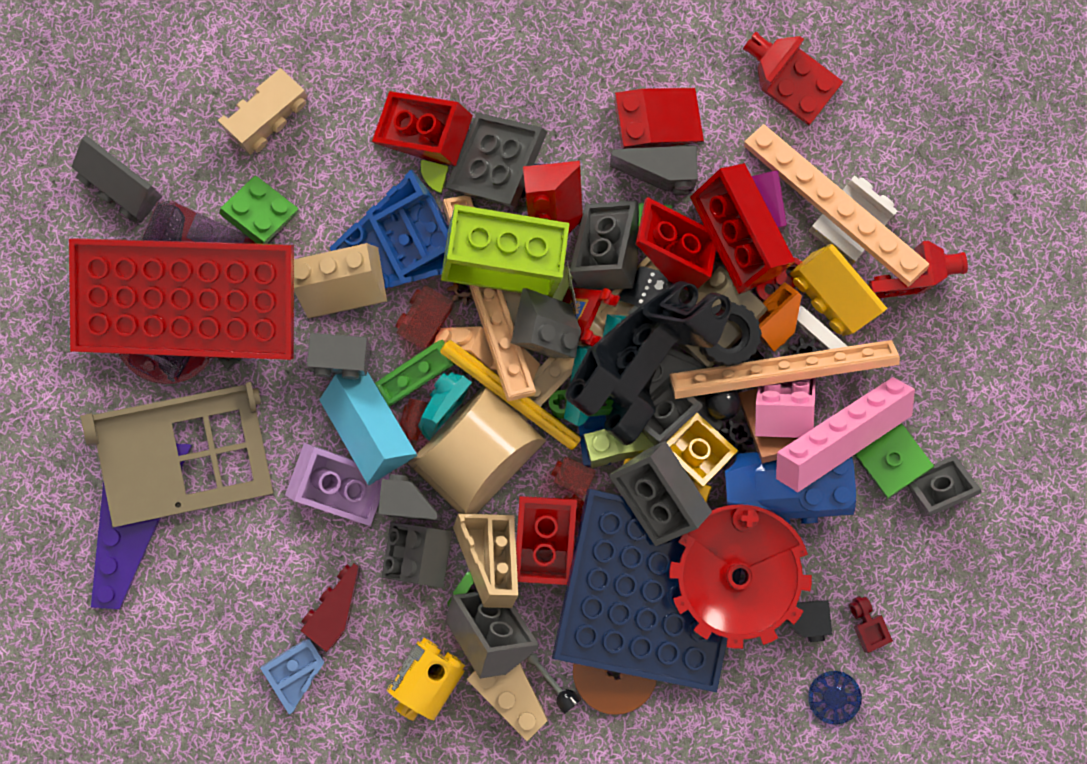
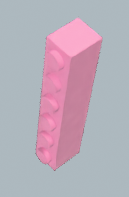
(844, 434)

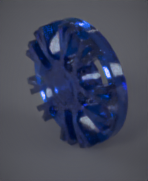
(834, 697)

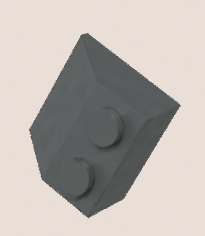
(546, 325)
(338, 355)

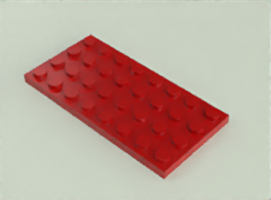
(182, 298)

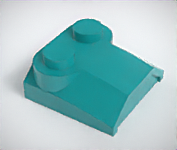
(445, 399)

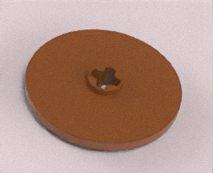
(611, 694)

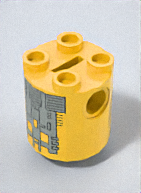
(425, 691)

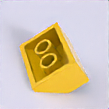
(837, 290)

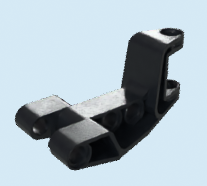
(629, 354)

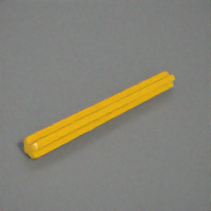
(524, 405)

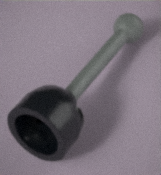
(566, 698)

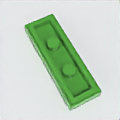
(414, 374)

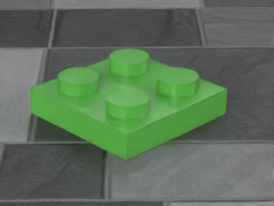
(258, 211)

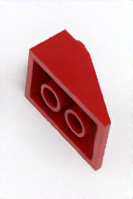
(658, 117)
(423, 127)
(675, 244)
(545, 539)

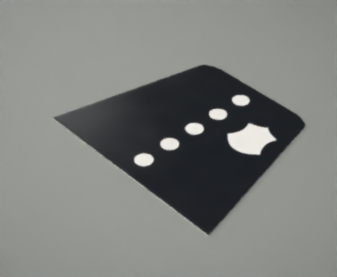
(646, 286)

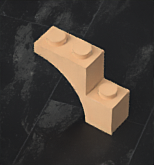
(475, 342)

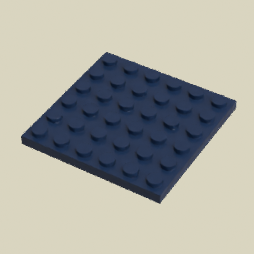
(622, 604)

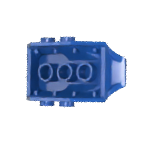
(756, 485)

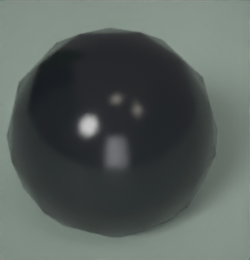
(723, 404)

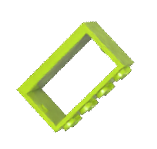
(504, 251)

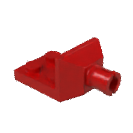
(792, 76)
(939, 268)

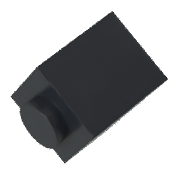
(814, 621)

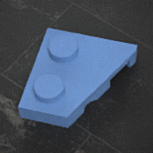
(293, 672)

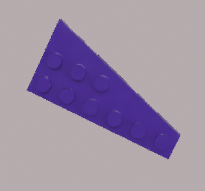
(120, 553)

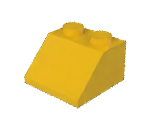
(701, 449)

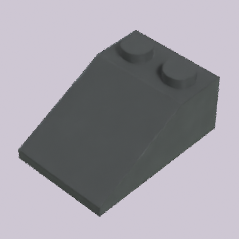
(662, 167)
(606, 246)

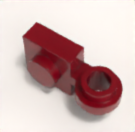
(872, 631)

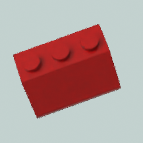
(554, 192)

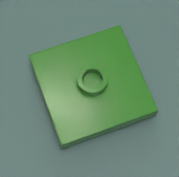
(894, 461)

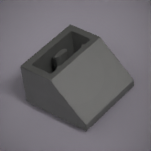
(416, 554)

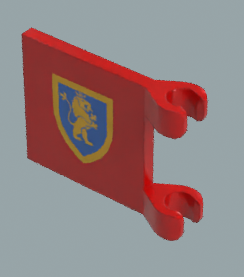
(587, 306)

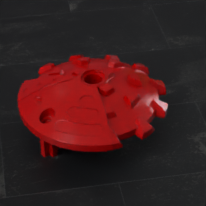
(767, 553)

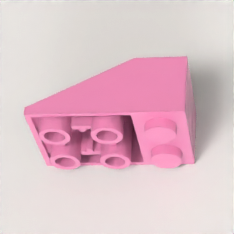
(785, 409)

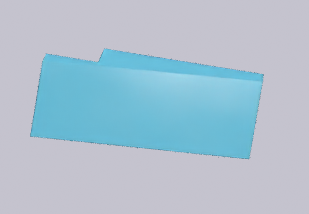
(366, 426)

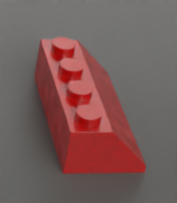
(741, 227)

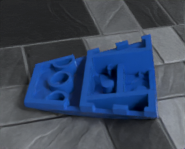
(405, 230)

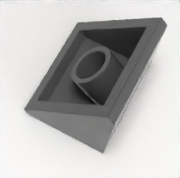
(669, 413)
(943, 487)

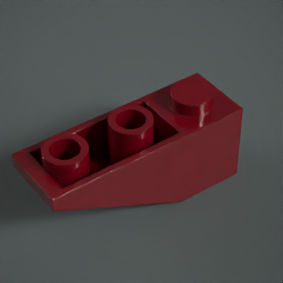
(333, 615)

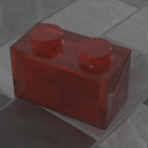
(424, 318)

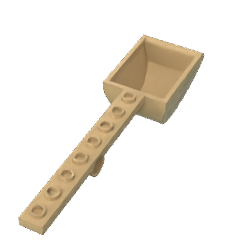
(490, 437)

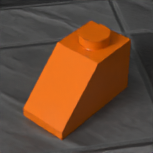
(781, 317)

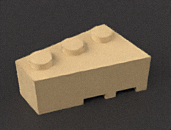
(264, 112)
(491, 556)
(513, 699)

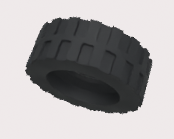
(748, 344)

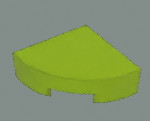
(434, 175)

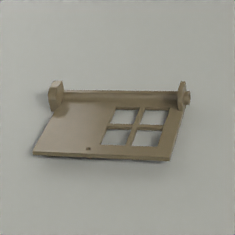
(143, 461)

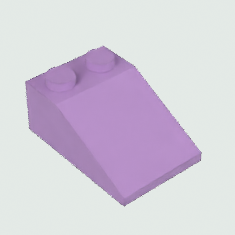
(333, 485)

